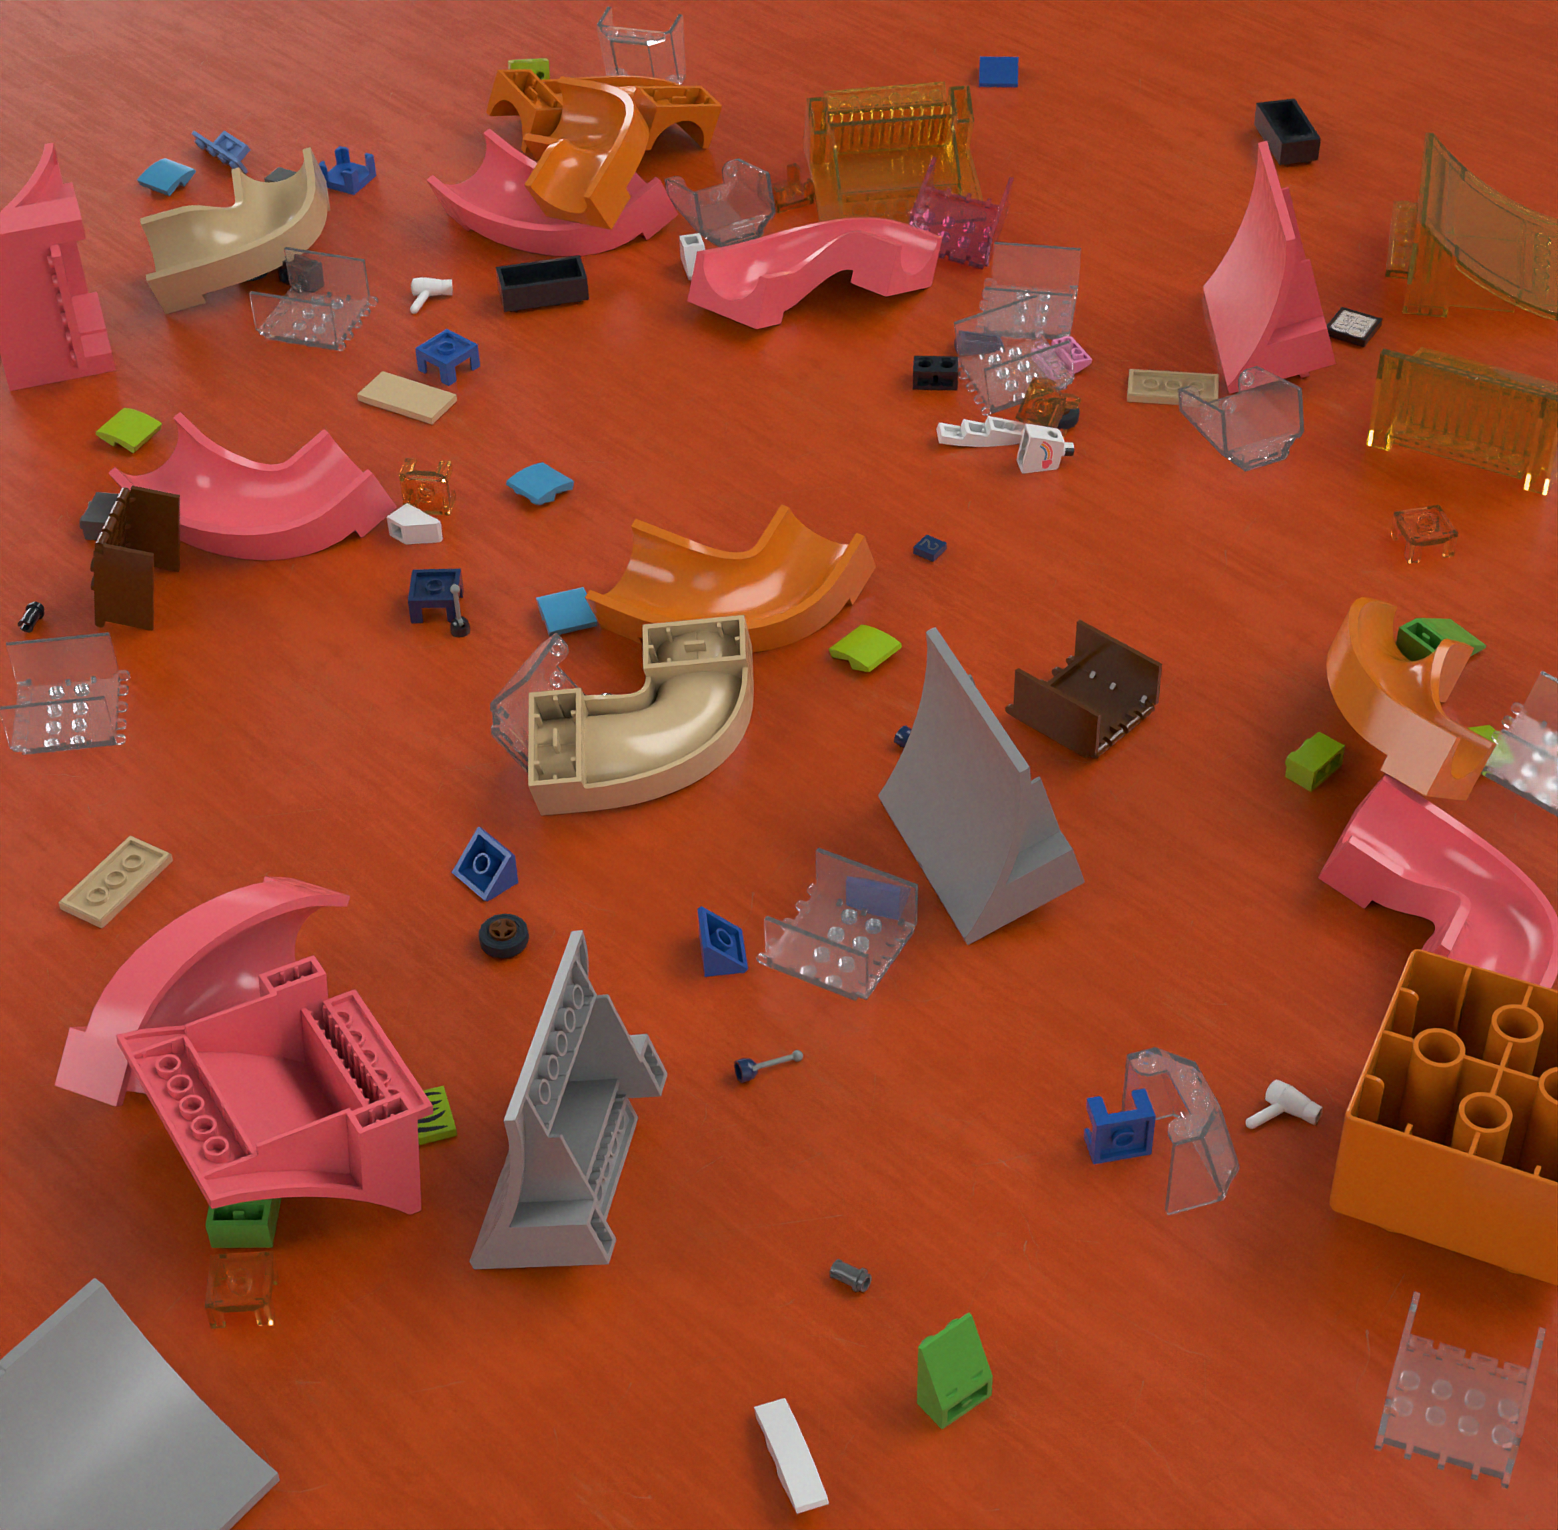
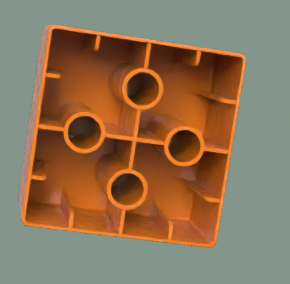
(1459, 1118)

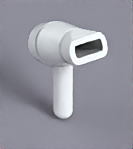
(428, 287)
(1286, 1099)

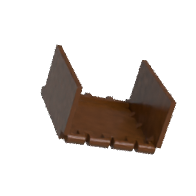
(134, 540)
(1093, 698)

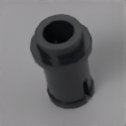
(33, 613)

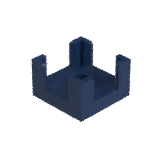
(432, 590)

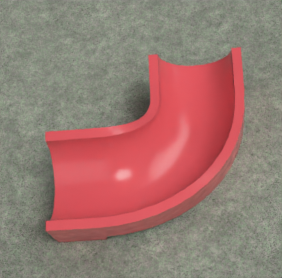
(504, 211)
(774, 272)
(264, 508)
(1436, 868)
(188, 973)

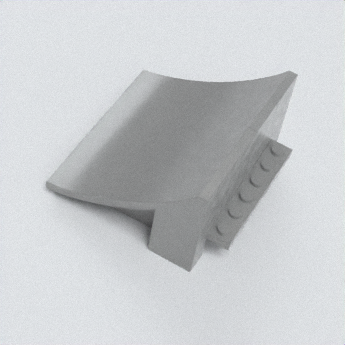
(972, 809)
(568, 1129)
(112, 1434)

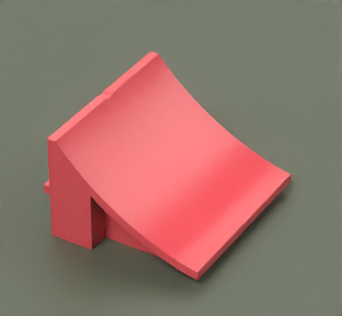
(1266, 291)
(46, 315)
(287, 1096)

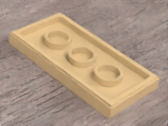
(1163, 386)
(407, 397)
(115, 881)

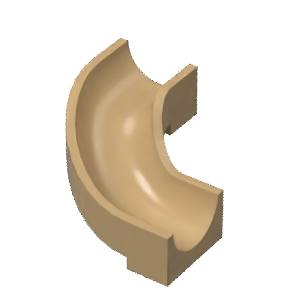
(218, 247)
(647, 742)

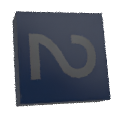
(929, 548)

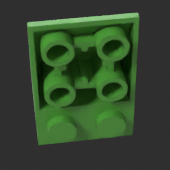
(1423, 635)
(243, 1224)
(952, 1372)

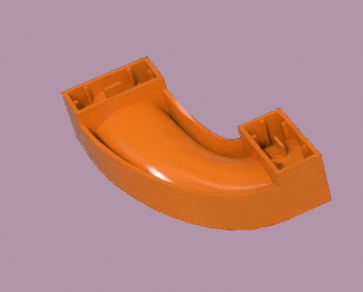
(658, 100)
(589, 155)
(781, 585)
(1399, 706)

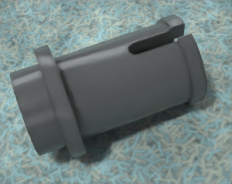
(852, 1276)

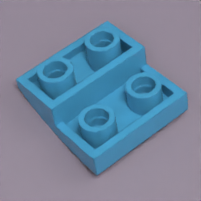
(165, 176)
(539, 483)
(566, 611)

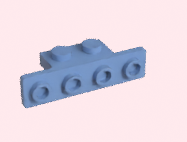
(226, 147)

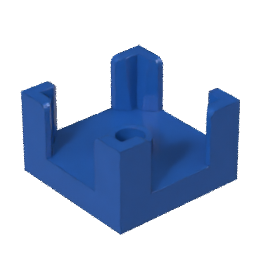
(348, 176)
(446, 352)
(1120, 1133)

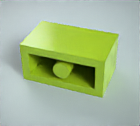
(1314, 761)

